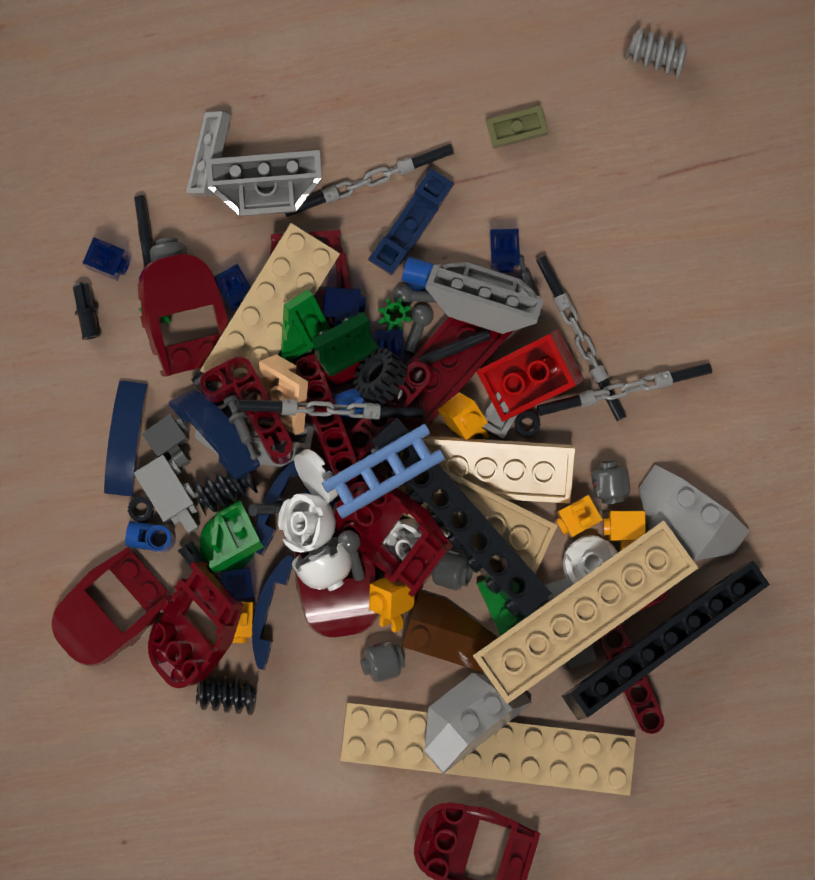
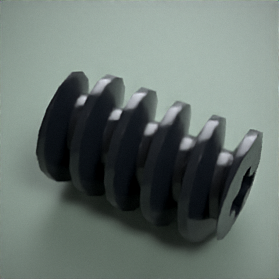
(221, 489)
(227, 695)

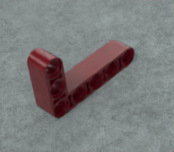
(370, 427)
(333, 432)
(649, 702)

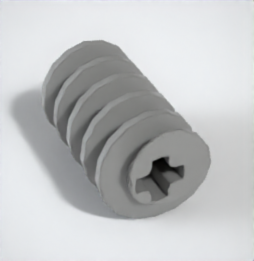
(657, 51)

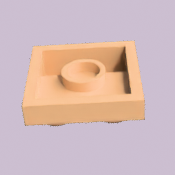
(280, 383)

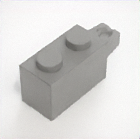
(168, 493)

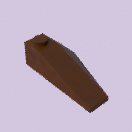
(445, 632)

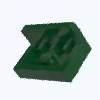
(344, 344)

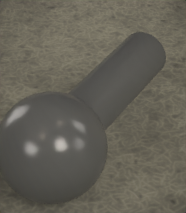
(409, 295)
(421, 317)
(351, 543)

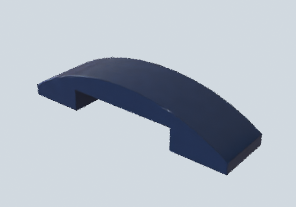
(411, 222)
(216, 430)
(124, 438)
(274, 494)
(261, 647)

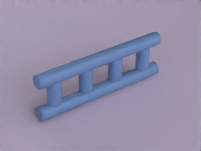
(376, 488)

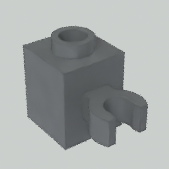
(167, 437)

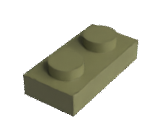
(516, 127)

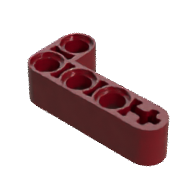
(242, 388)

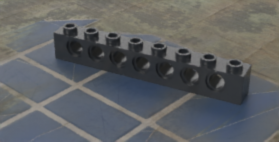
(531, 590)
(665, 640)

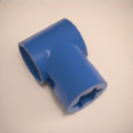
(417, 273)
(346, 398)
(135, 533)

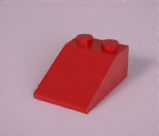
(531, 375)

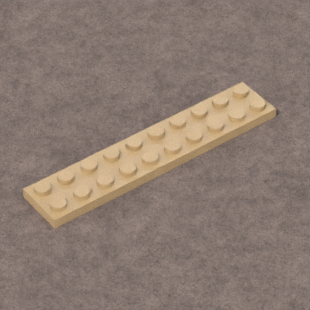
(512, 754)

